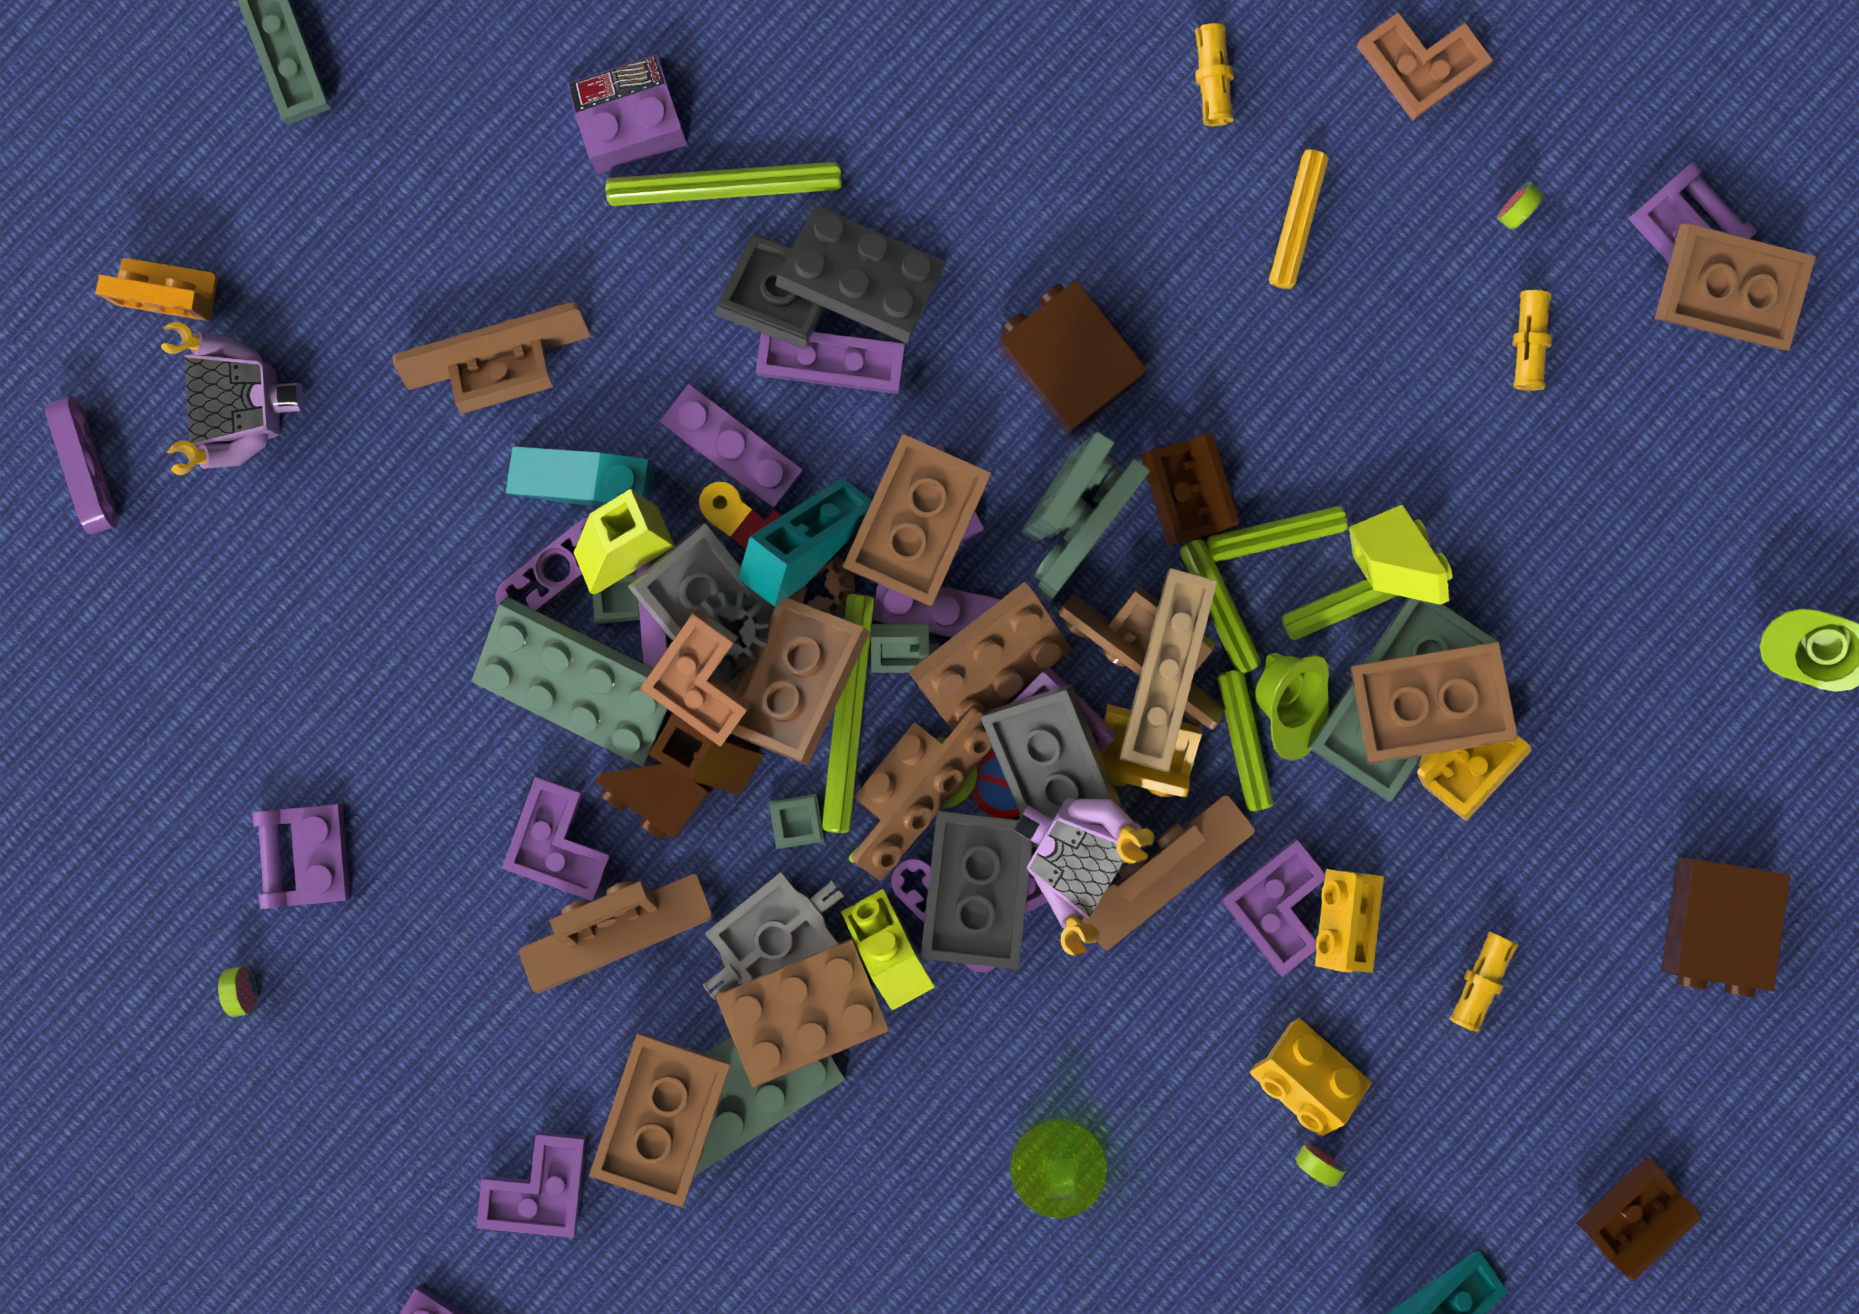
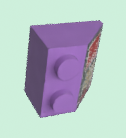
(626, 114)

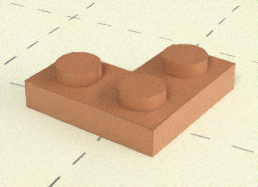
(1419, 75)
(686, 683)

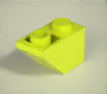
(620, 540)
(1399, 558)
(887, 950)

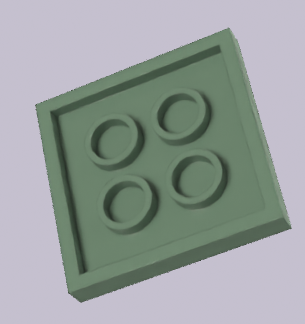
(1088, 528)

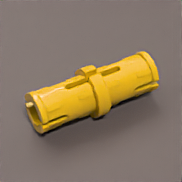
(1214, 74)
(1532, 340)
(1483, 982)

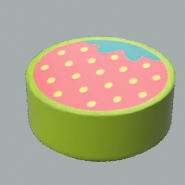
(1520, 206)
(237, 991)
(1320, 1165)

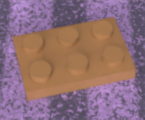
(1734, 287)
(917, 520)
(991, 657)
(798, 679)
(1433, 703)
(802, 1012)
(660, 1119)

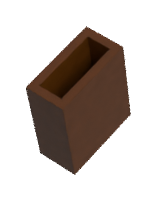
(1070, 356)
(1725, 926)

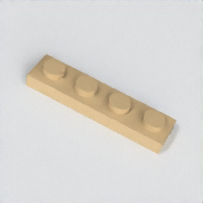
(1168, 670)

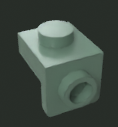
(899, 647)

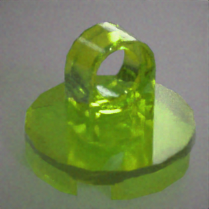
(1058, 1168)

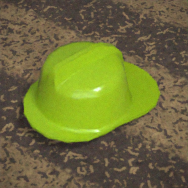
(1813, 649)
(1295, 700)

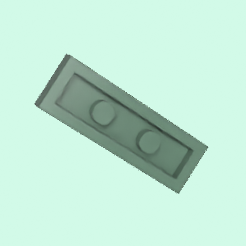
(285, 58)

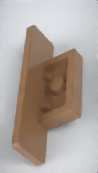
(495, 360)
(1127, 641)
(913, 786)
(1169, 869)
(612, 928)

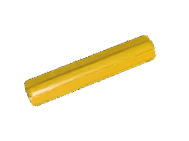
(1298, 219)

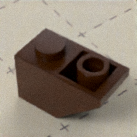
(703, 760)
(657, 794)

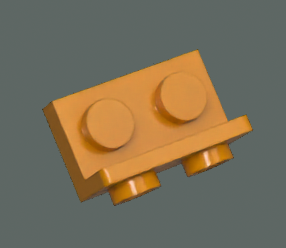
(160, 289)

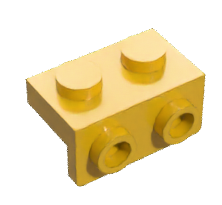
(1470, 775)
(1156, 781)
(1349, 921)
(1311, 1079)

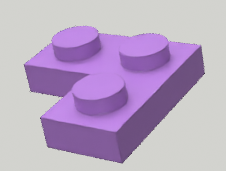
(542, 847)
(1264, 903)
(547, 1201)

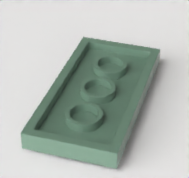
(1061, 501)
(1414, 631)
(570, 681)
(750, 1111)

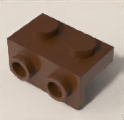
(1190, 489)
(1639, 1220)

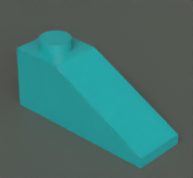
(577, 475)
(802, 541)
(1463, 1289)

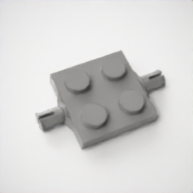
(770, 932)

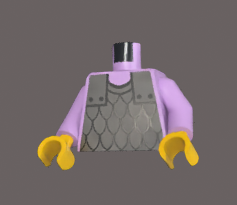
(229, 400)
(1080, 858)

